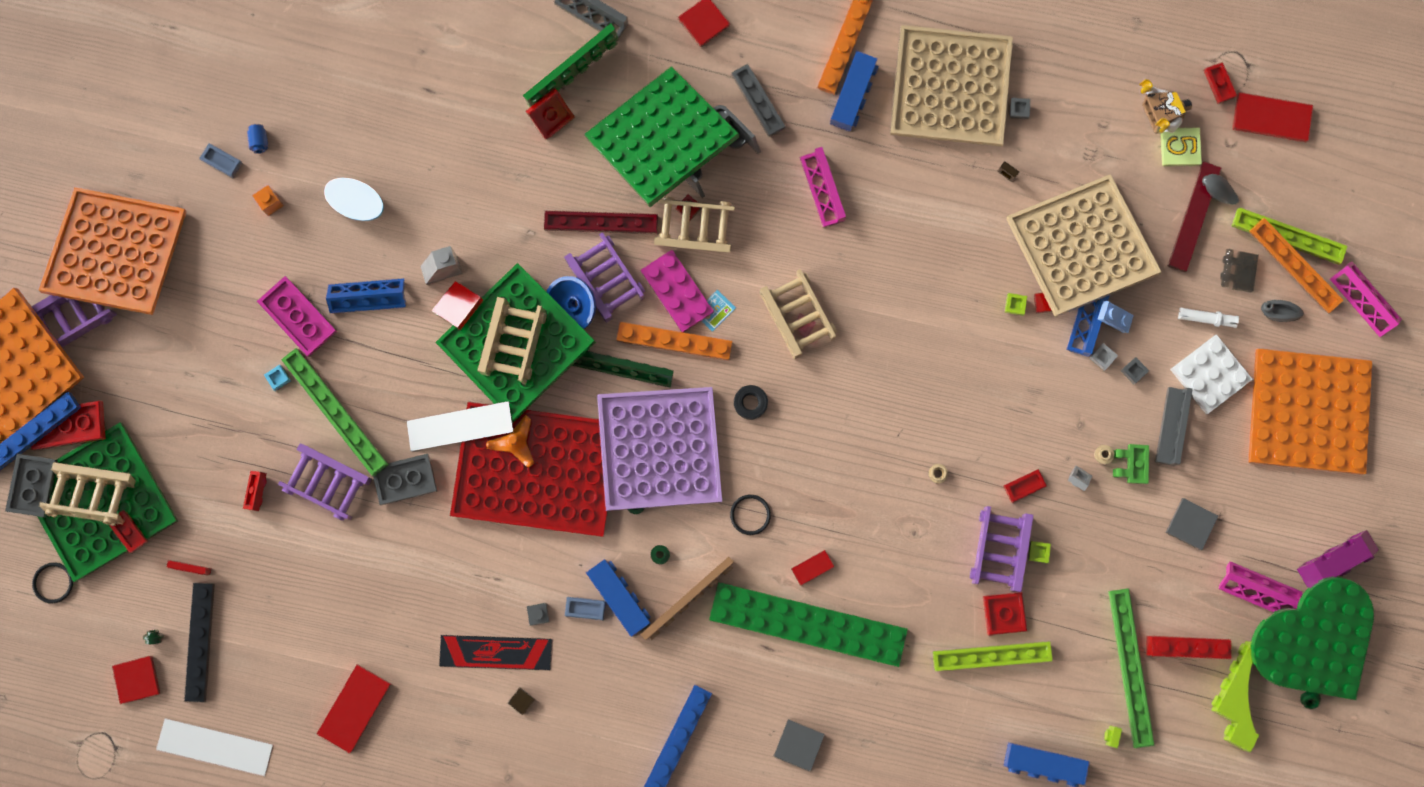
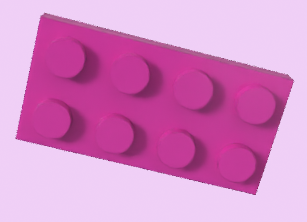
(677, 291)
(296, 316)

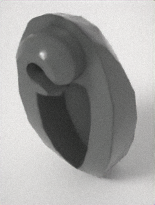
(1220, 189)
(1281, 310)

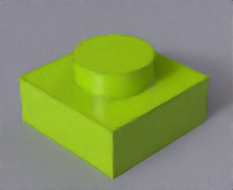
(1015, 304)
(1039, 552)
(1112, 736)

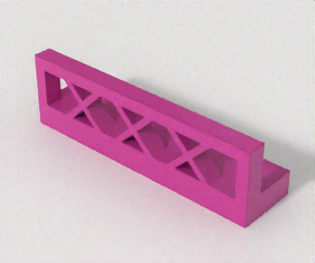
(830, 186)
(1372, 295)
(1263, 585)

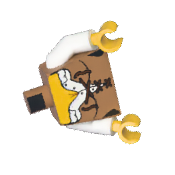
(1163, 108)

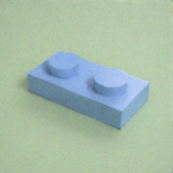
(1115, 317)

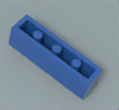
(853, 91)
(618, 598)
(1046, 763)

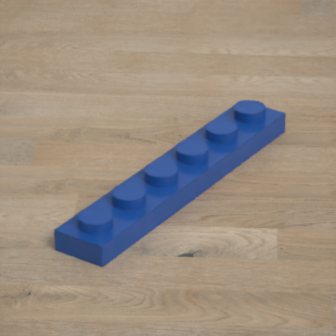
(37, 428)
(678, 737)

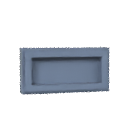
(220, 160)
(585, 608)

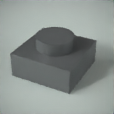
(1020, 108)
(1134, 370)
(538, 614)

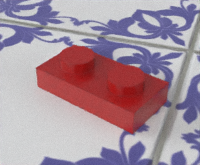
(1220, 83)
(254, 490)
(129, 533)

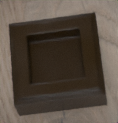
(1008, 171)
(521, 701)

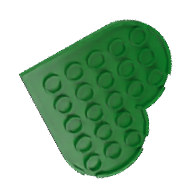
(1320, 642)

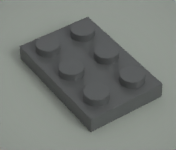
(405, 479)
(30, 485)

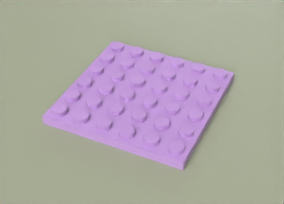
(659, 448)

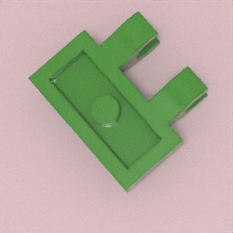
(1137, 464)

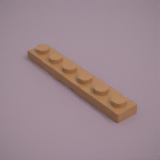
(682, 605)

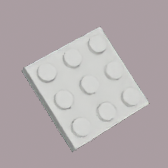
(1211, 373)

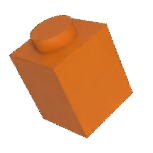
(268, 200)

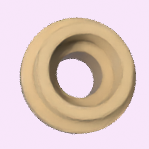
(1098, 454)
(944, 473)

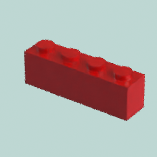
(1188, 647)

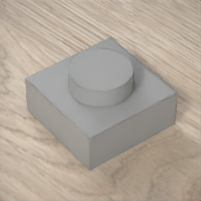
(1103, 356)
(1080, 478)

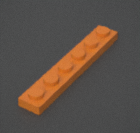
(844, 45)
(1296, 265)
(674, 341)

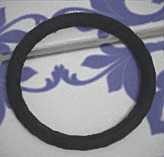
(767, 510)
(34, 581)

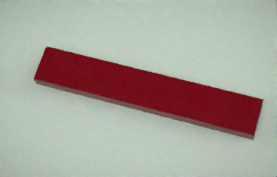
(1192, 220)
(600, 222)

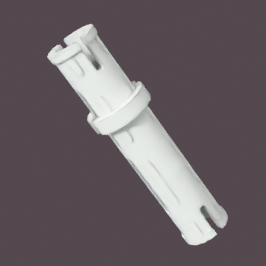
(1208, 317)

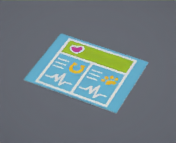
(722, 309)

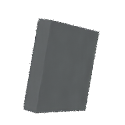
(1191, 524)
(799, 745)

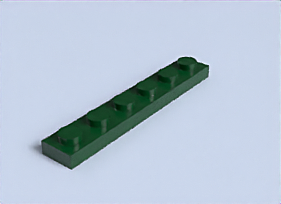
(625, 368)

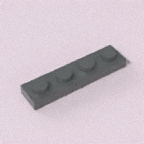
(758, 100)

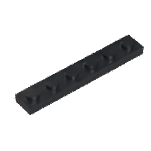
(199, 642)

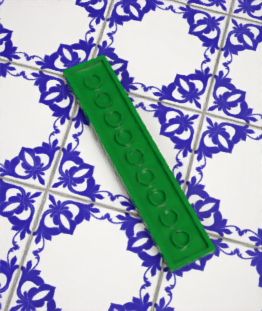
(808, 624)

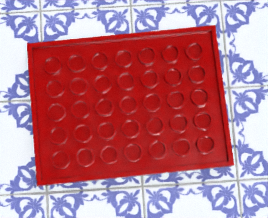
(555, 493)

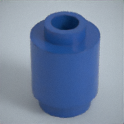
(257, 138)

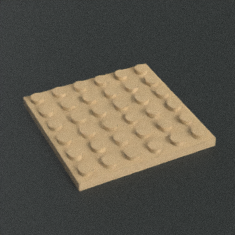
(951, 85)
(1083, 245)

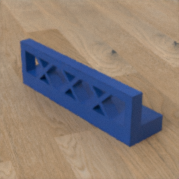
(366, 298)
(1092, 332)

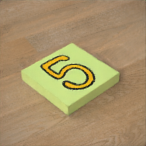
(1181, 147)

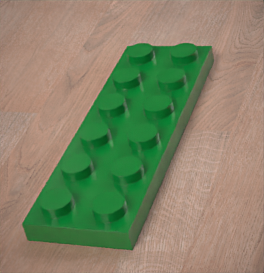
(575, 64)

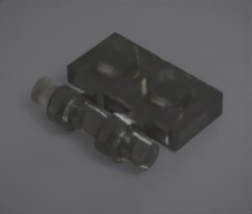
(1244, 271)

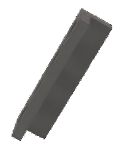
(599, 8)
(1173, 426)

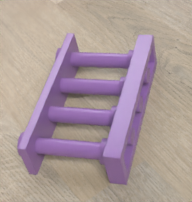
(576, 262)
(53, 304)
(324, 463)
(1020, 542)

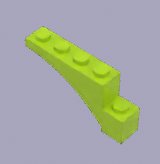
(1234, 704)

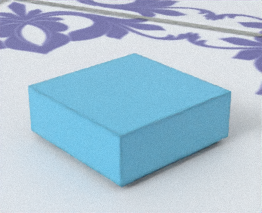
(277, 377)

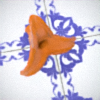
(515, 442)

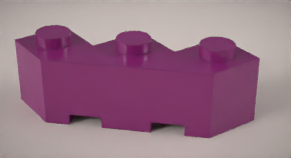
(1339, 559)

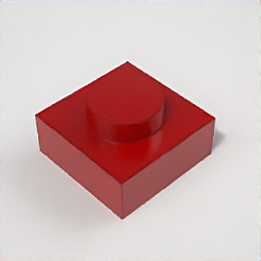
(694, 210)

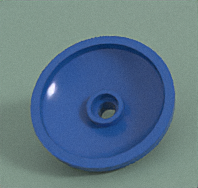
(571, 289)

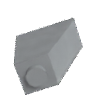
(441, 265)

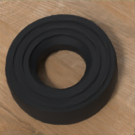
(762, 402)

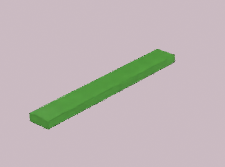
(335, 412)
(1131, 668)

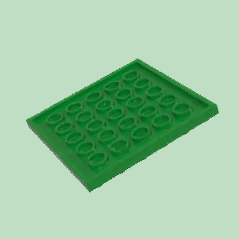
(661, 136)
(557, 349)
(89, 543)

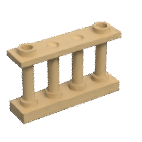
(702, 241)
(498, 328)
(787, 329)
(83, 475)

